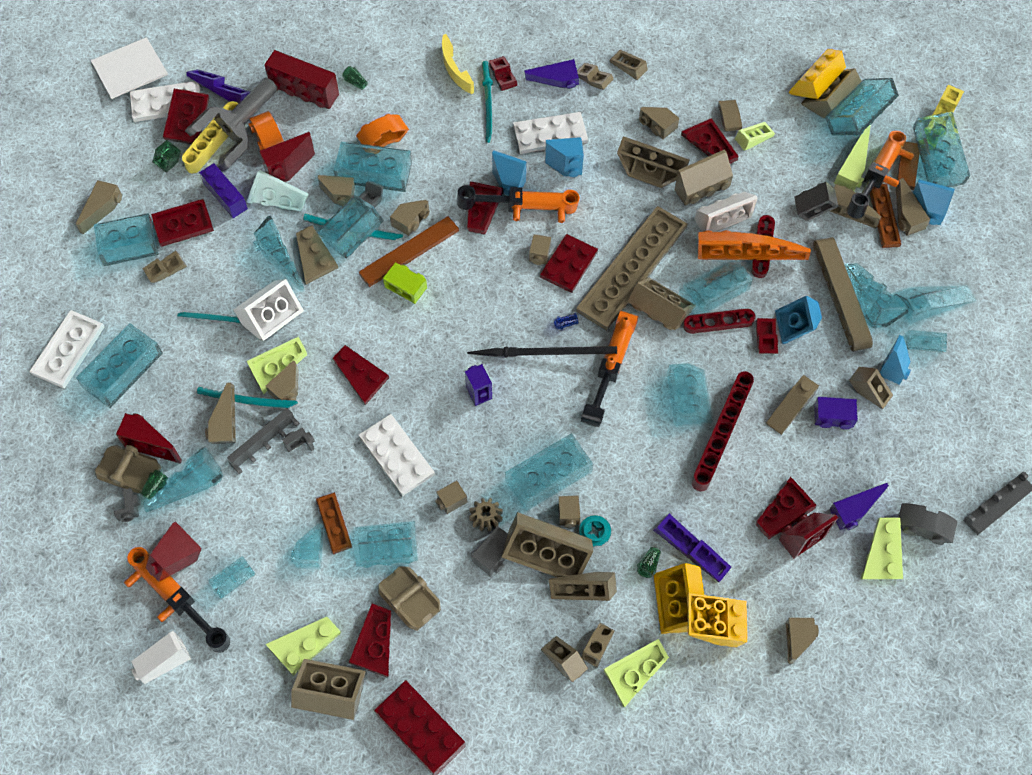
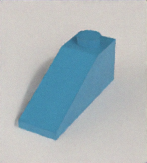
(896, 363)

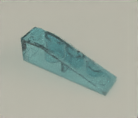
(272, 248)
(934, 300)
(877, 304)
(198, 475)

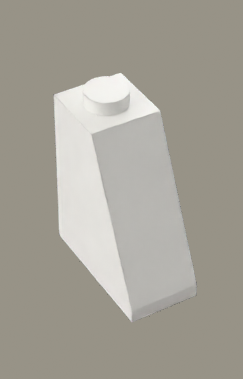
(160, 658)

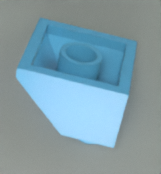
(508, 171)
(934, 200)
(798, 318)

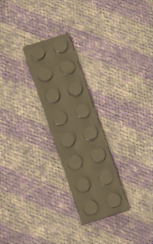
(631, 266)

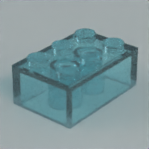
(126, 239)

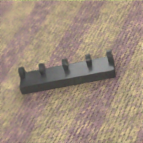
(261, 439)
(999, 504)

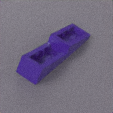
(217, 85)
(692, 548)

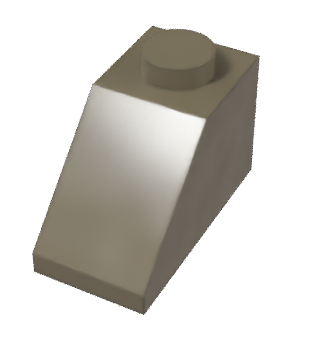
(337, 188)
(285, 384)
(871, 386)
(800, 635)
(565, 658)

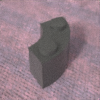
(918, 521)

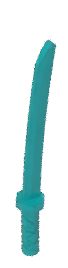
(487, 83)
(378, 234)
(209, 317)
(249, 400)

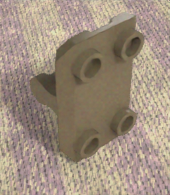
(126, 467)
(409, 597)

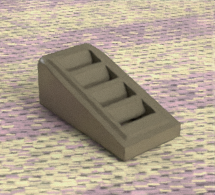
(636, 71)

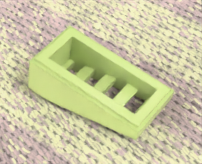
(747, 142)

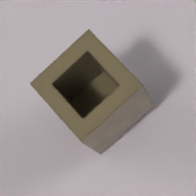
(539, 249)
(451, 497)
(569, 511)

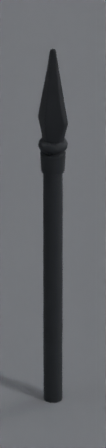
(514, 351)

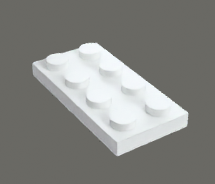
(155, 101)
(533, 133)
(67, 349)
(396, 455)

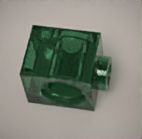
(166, 156)

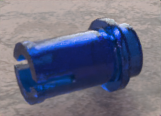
(566, 321)

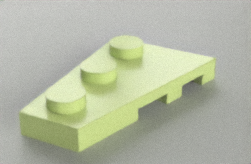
(272, 362)
(885, 551)
(303, 643)
(634, 670)

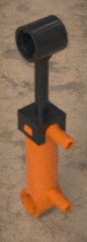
(878, 172)
(521, 199)
(610, 366)
(176, 597)

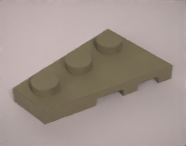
(314, 255)

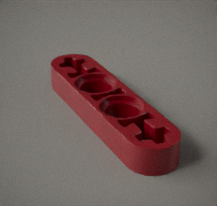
(769, 232)
(718, 317)

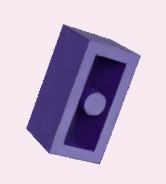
(478, 384)
(835, 412)

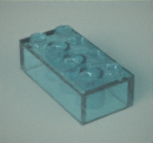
(862, 106)
(941, 150)
(374, 163)
(119, 365)
(548, 472)

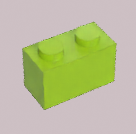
(405, 282)

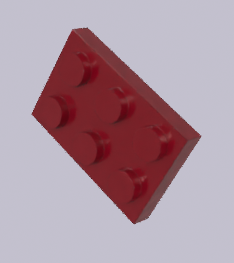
(183, 110)
(182, 222)
(569, 263)

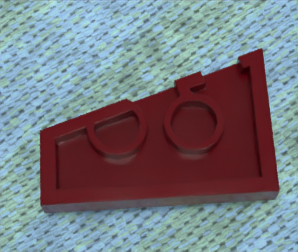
(709, 139)
(482, 212)
(361, 374)
(785, 509)
(373, 642)

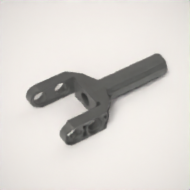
(233, 120)

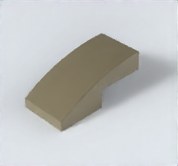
(594, 77)
(730, 115)
(159, 270)

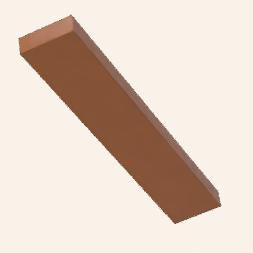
(409, 250)

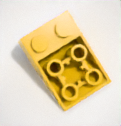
(717, 620)

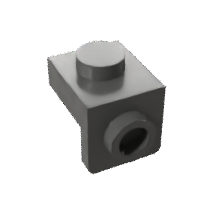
(372, 193)
(297, 438)
(131, 510)

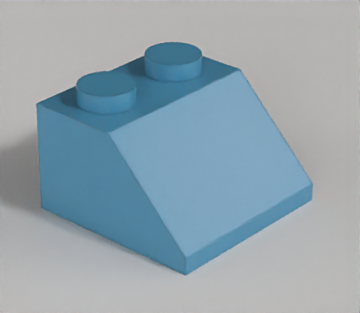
(565, 156)

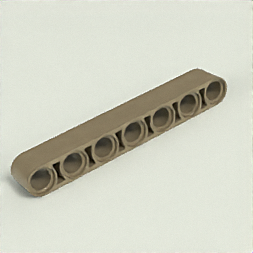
(843, 294)

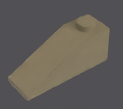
(844, 196)
(99, 204)
(909, 211)
(793, 404)
(222, 421)
(585, 586)

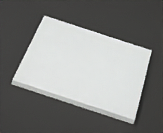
(129, 67)

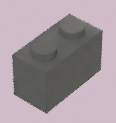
(816, 201)
(489, 554)

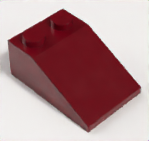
(287, 157)
(145, 438)
(806, 532)

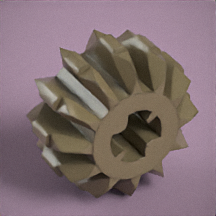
(492, 520)

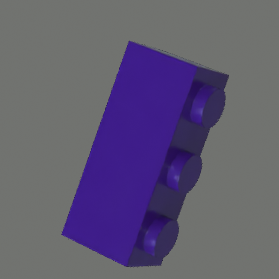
(223, 190)

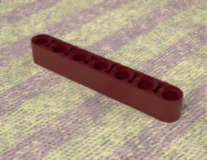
(719, 438)

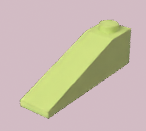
(854, 166)

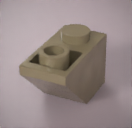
(659, 120)
(409, 215)

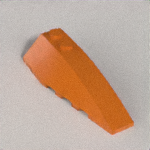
(747, 246)

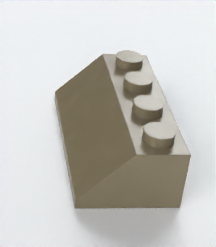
(546, 547)

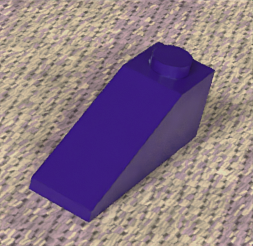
(558, 74)
(855, 507)

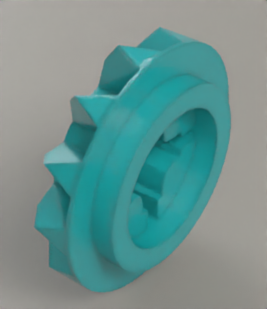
(599, 523)

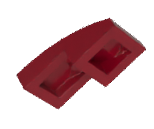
(502, 73)
(766, 336)

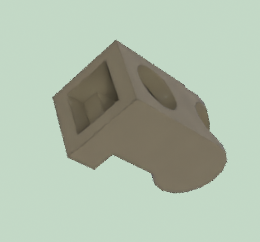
(597, 644)

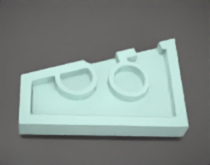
(272, 191)

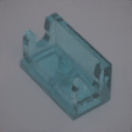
(926, 341)
(231, 577)

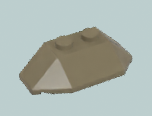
(650, 163)

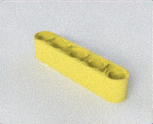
(205, 144)

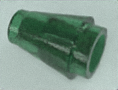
(354, 77)
(154, 484)
(648, 564)

